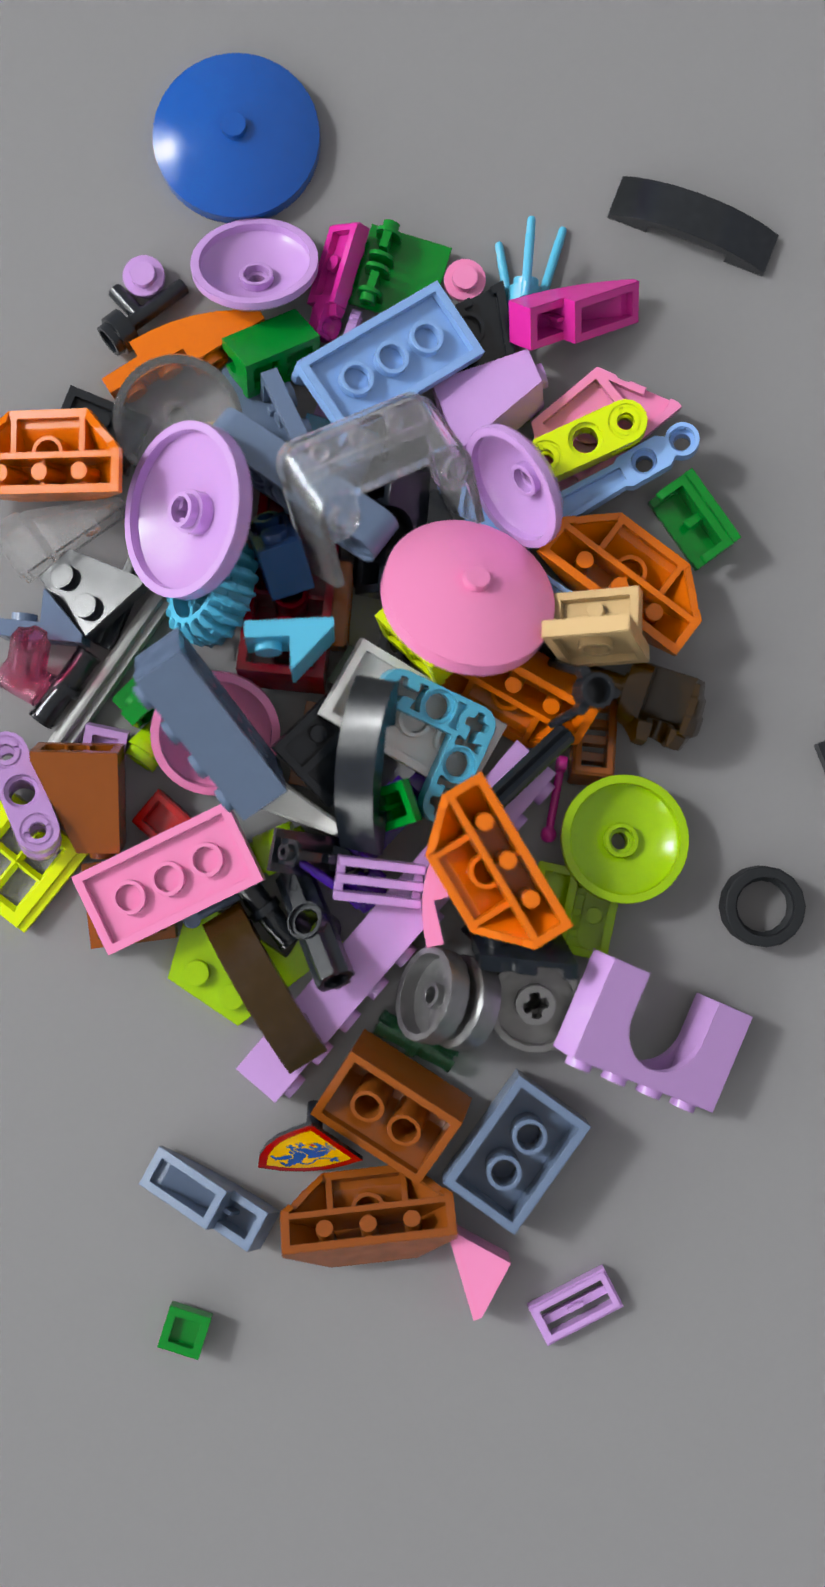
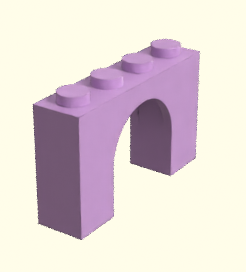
(598, 1036)

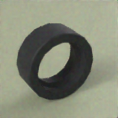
(794, 912)

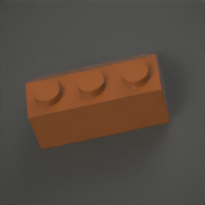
(392, 1106)

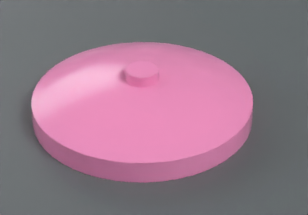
(466, 597)

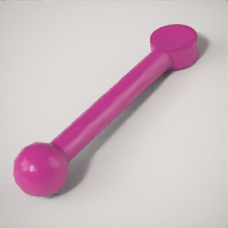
(548, 833)

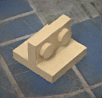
(598, 627)

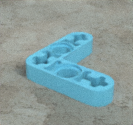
(450, 723)

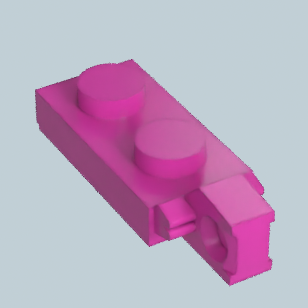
(335, 278)

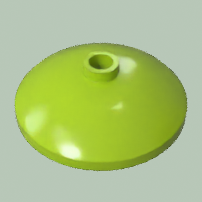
(652, 835)

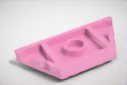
(590, 394)

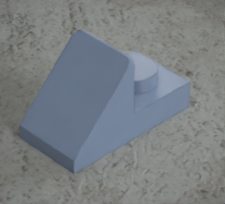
(53, 620)

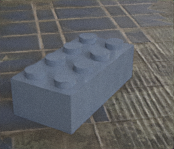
(208, 724)

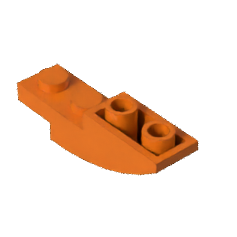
(193, 335)

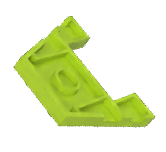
(203, 976)

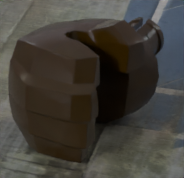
(658, 704)

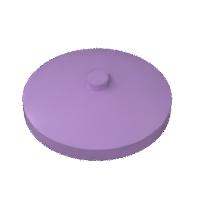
(188, 510)

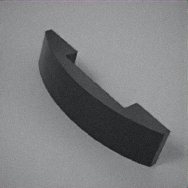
(694, 219)
(360, 763)

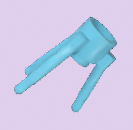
(527, 284)

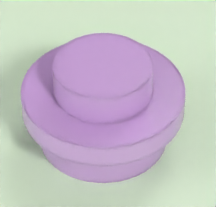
(144, 276)

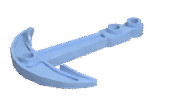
(623, 475)

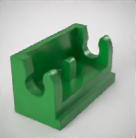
(268, 346)
(694, 519)

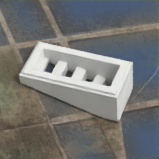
(300, 809)

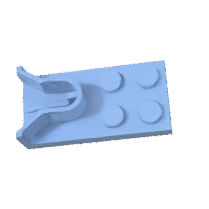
(390, 354)

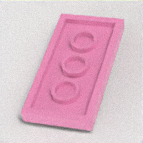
(168, 878)

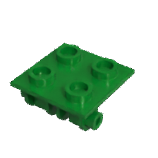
(395, 267)

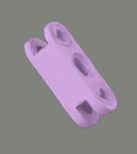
(29, 817)

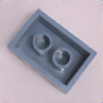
(515, 1151)

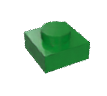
(185, 1330)

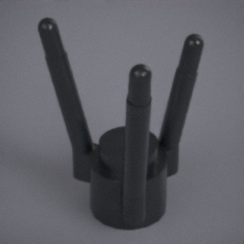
(588, 691)

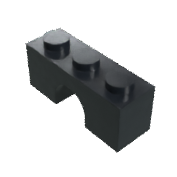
(408, 503)

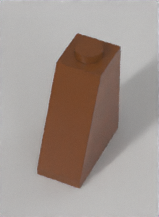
(86, 792)

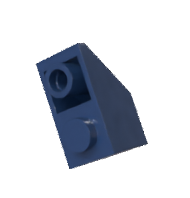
(279, 555)

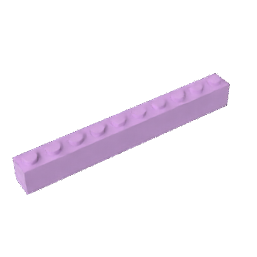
(373, 948)

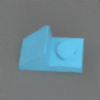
(301, 636)

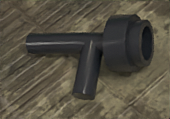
(119, 330)

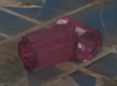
(26, 666)

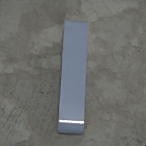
(261, 451)

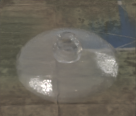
(163, 385)

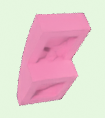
(432, 891)

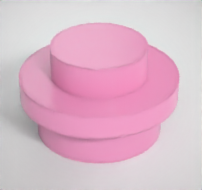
(464, 279)

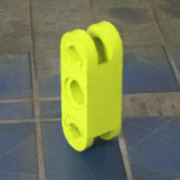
(604, 427)

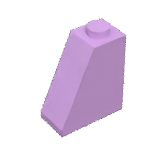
(493, 393)

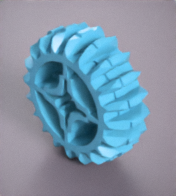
(216, 615)

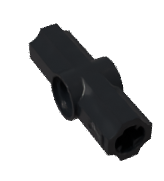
(323, 945)

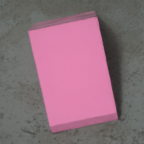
(480, 1269)

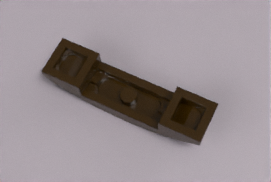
(263, 989)

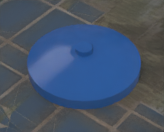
(236, 137)

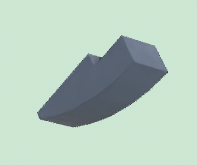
(209, 1199)

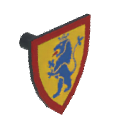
(306, 1148)

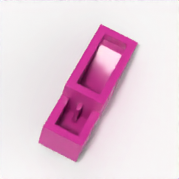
(573, 313)

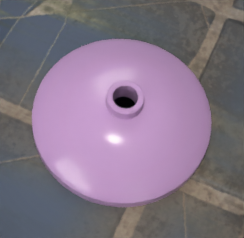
(254, 264)
(516, 485)

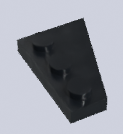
(489, 322)

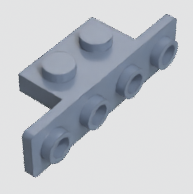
(273, 407)

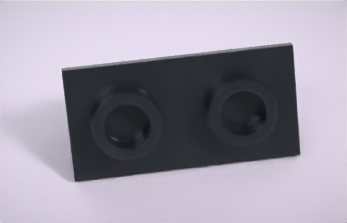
(292, 846)

